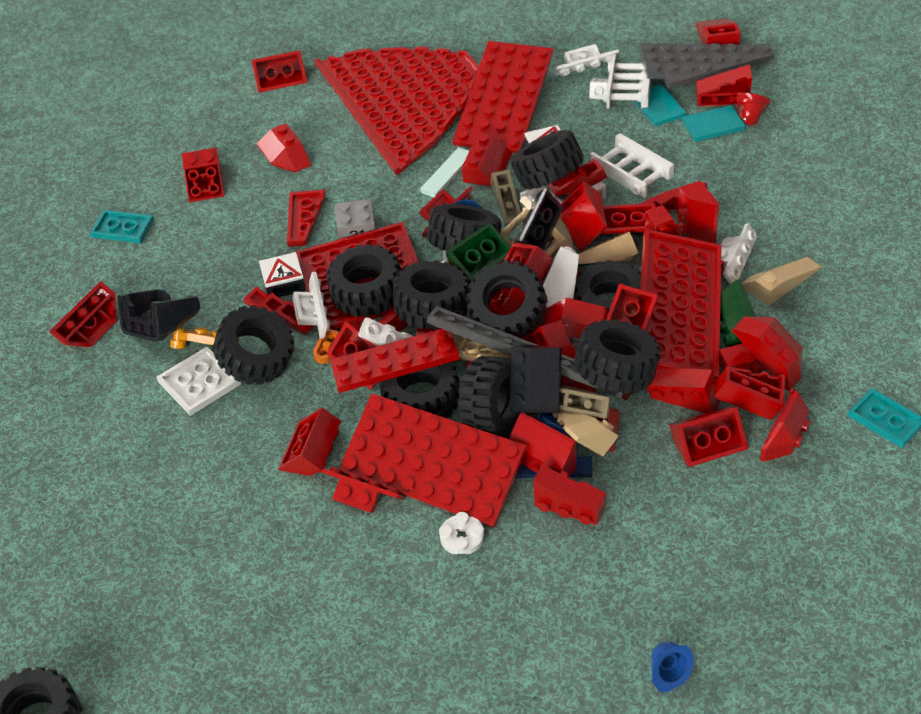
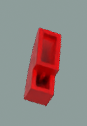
(589, 173)

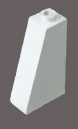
(561, 276)

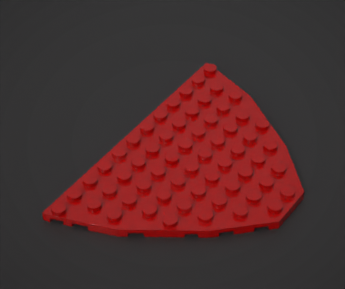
(402, 96)

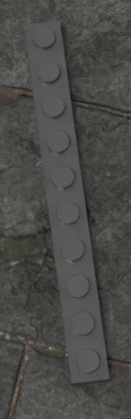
(496, 339)

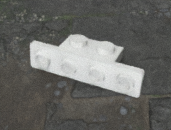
(584, 57)
(736, 252)
(310, 307)
(380, 333)

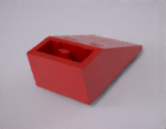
(718, 31)
(203, 174)
(584, 215)

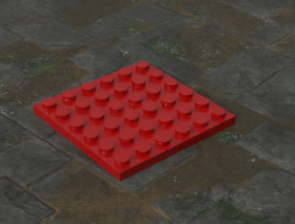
(319, 257)

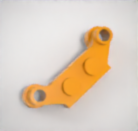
(198, 335)

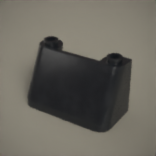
(153, 313)

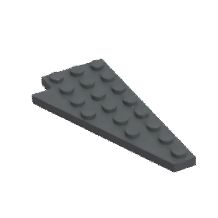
(693, 62)

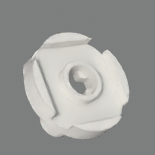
(461, 522)

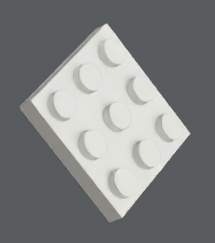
(197, 381)

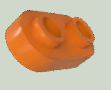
(323, 346)

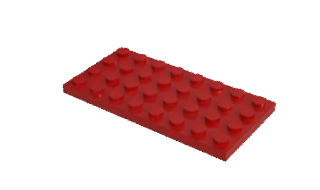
(504, 94)
(688, 306)
(433, 459)

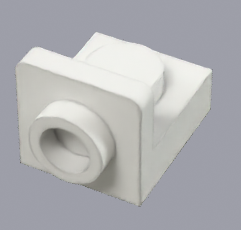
(597, 87)

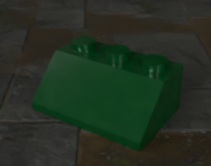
(478, 251)
(733, 307)

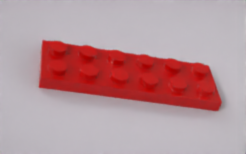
(394, 360)

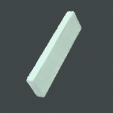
(445, 173)

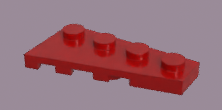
(302, 215)

